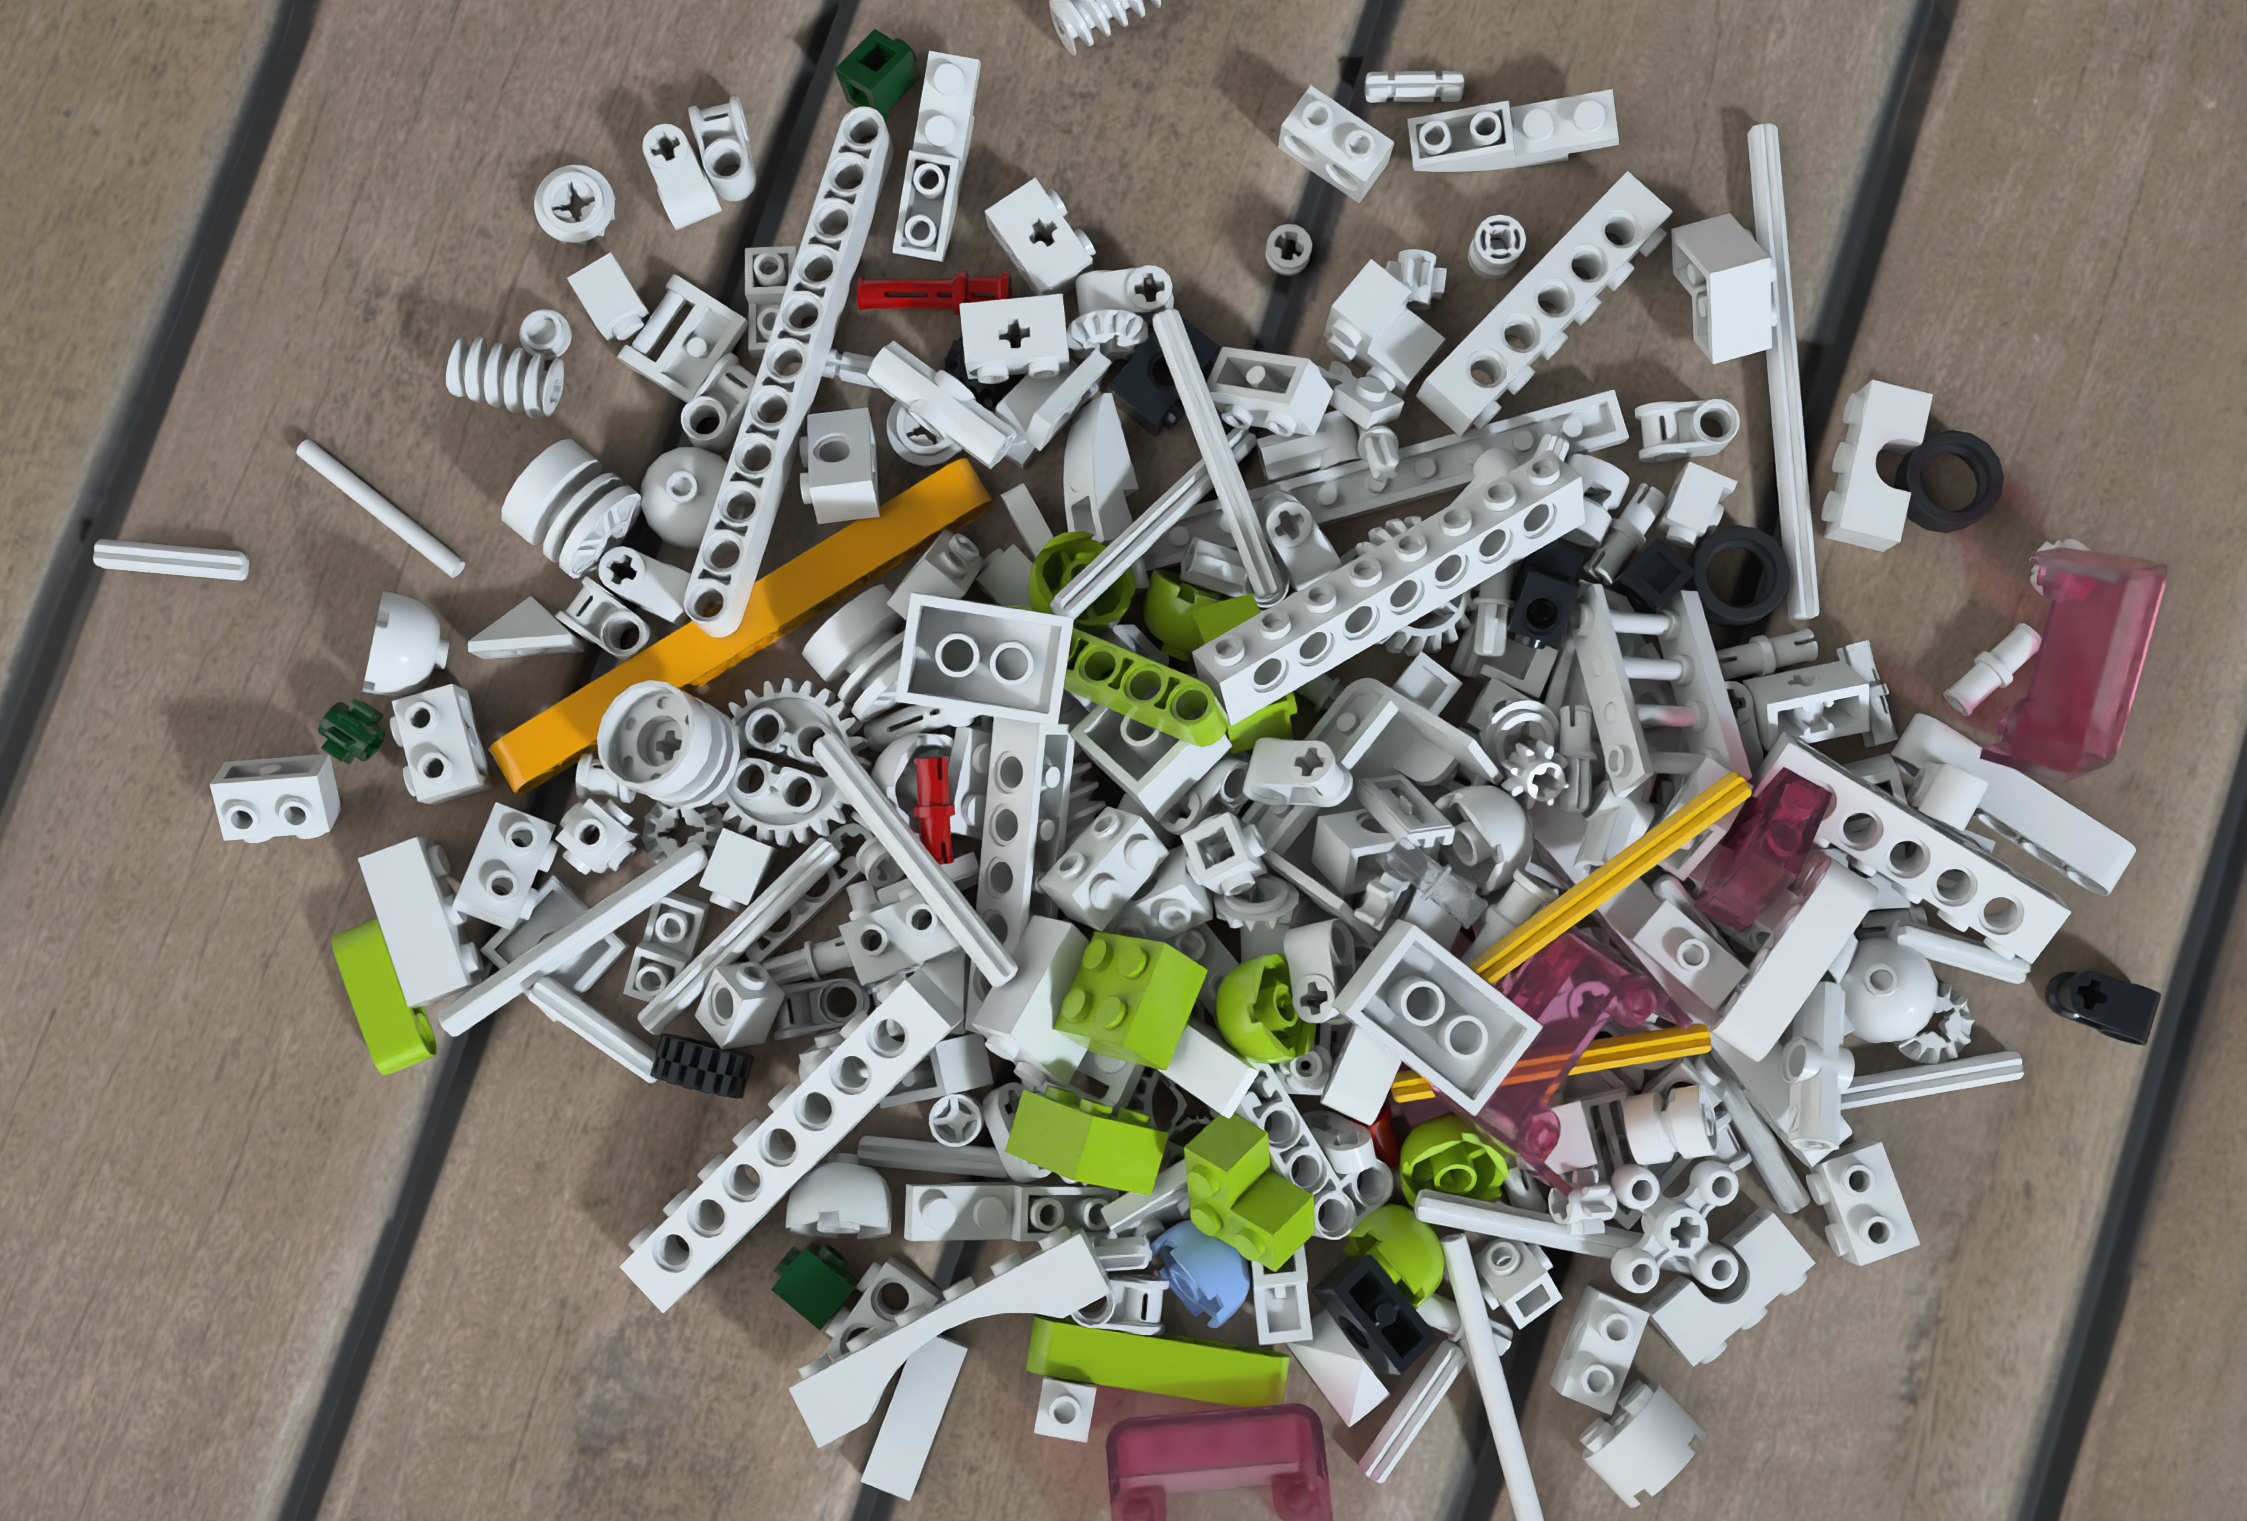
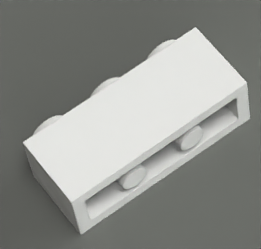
(419, 921)

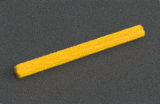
(1611, 877)
(1599, 1055)

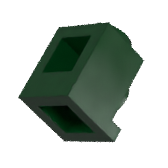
(877, 72)

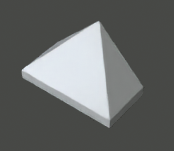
(525, 632)
(1339, 1369)

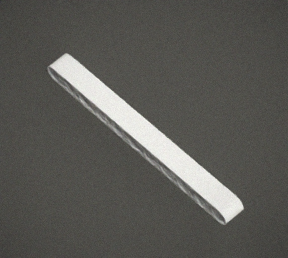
(795, 392)

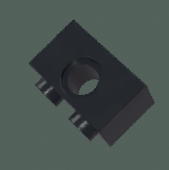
(1143, 397)
(1374, 1314)

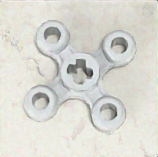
(1674, 1226)

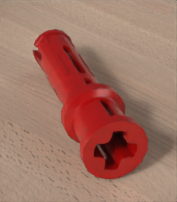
(874, 292)

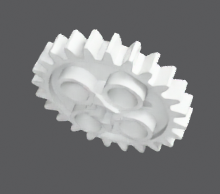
(773, 807)

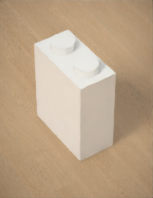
(1023, 1011)

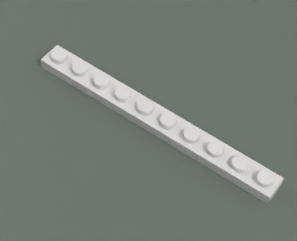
(1424, 467)

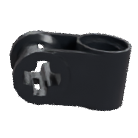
(2108, 1004)

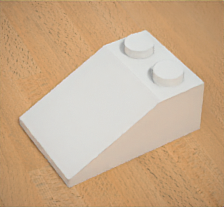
(984, 659)
(1437, 1015)

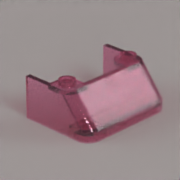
(2084, 664)
(1571, 993)
(1218, 1452)

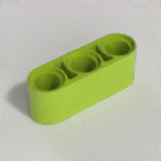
(392, 1030)

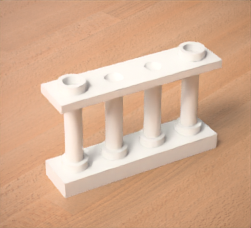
(1689, 666)

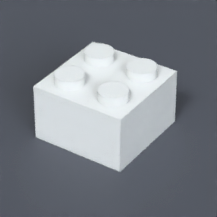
(1144, 760)

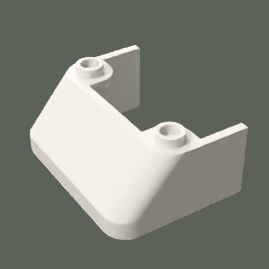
(1373, 736)

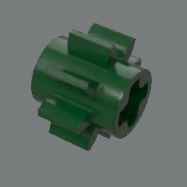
(352, 731)

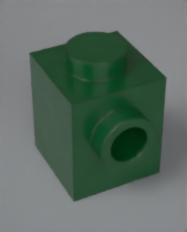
(814, 1282)

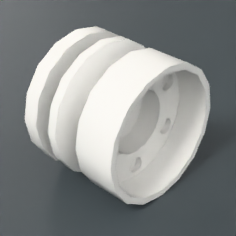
(571, 507)
(865, 645)
(668, 745)

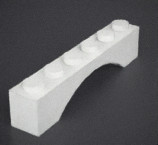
(1050, 1282)

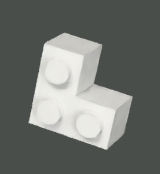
(1727, 285)
(1379, 331)

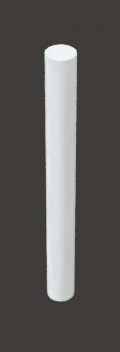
(380, 508)

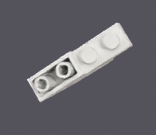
(1512, 137)
(938, 157)
(1100, 477)
(1004, 1210)

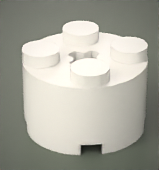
(1641, 1442)

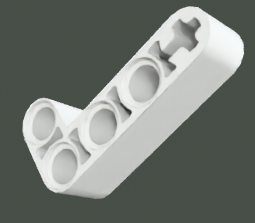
(1794, 956)
(1292, 1140)

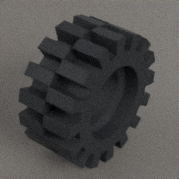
(701, 1066)

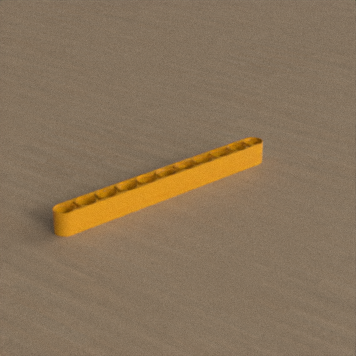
(774, 609)

